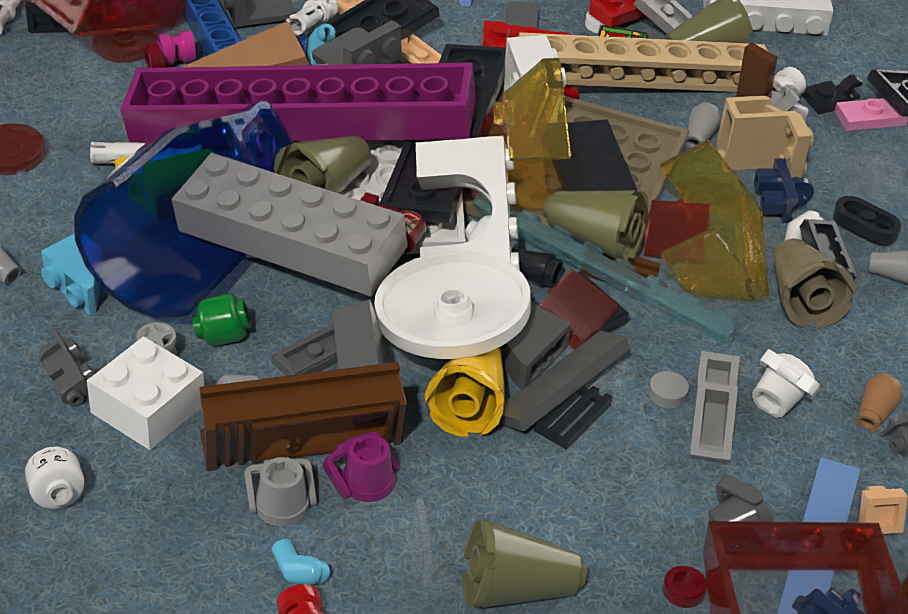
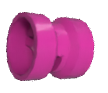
(177, 47)

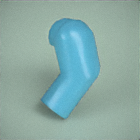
(320, 36)
(299, 568)

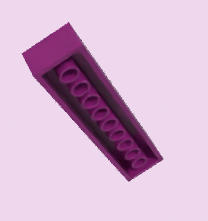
(310, 100)

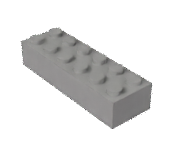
(291, 223)

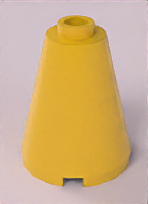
(468, 394)

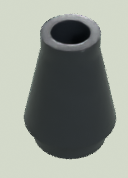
(540, 267)

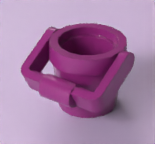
(368, 468)

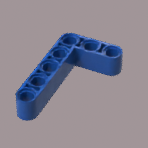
(213, 28)

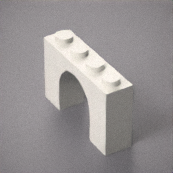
(788, 15)
(483, 167)

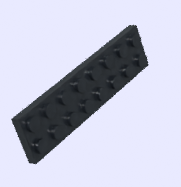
(403, 186)

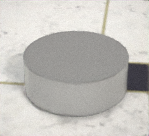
(668, 389)

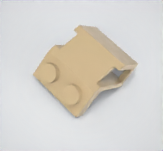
(757, 133)

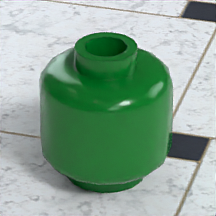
(221, 319)

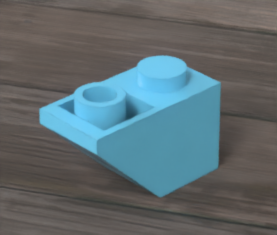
(67, 272)

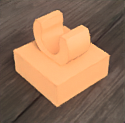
(884, 507)

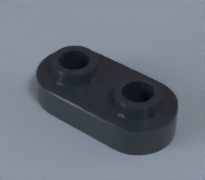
(867, 220)

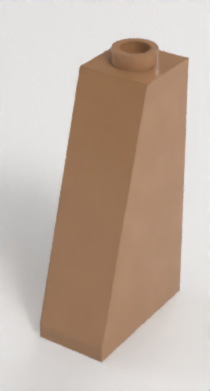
(269, 48)

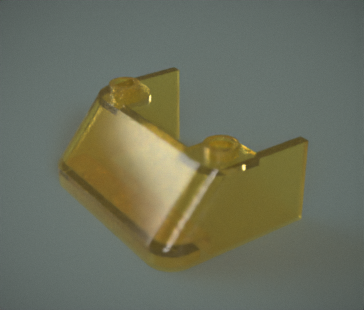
(534, 129)
(731, 253)

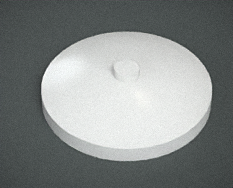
(453, 304)

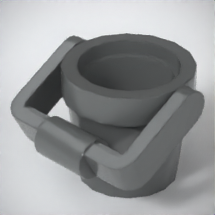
(739, 502)

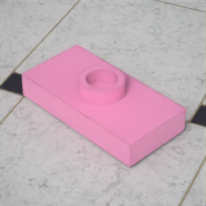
(868, 114)

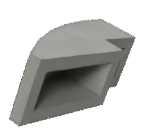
(714, 406)

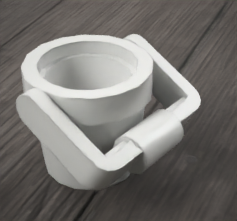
(783, 383)

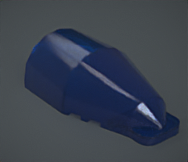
(129, 220)

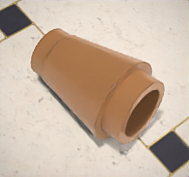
(878, 401)

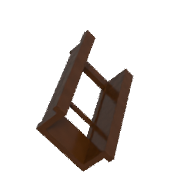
(299, 413)

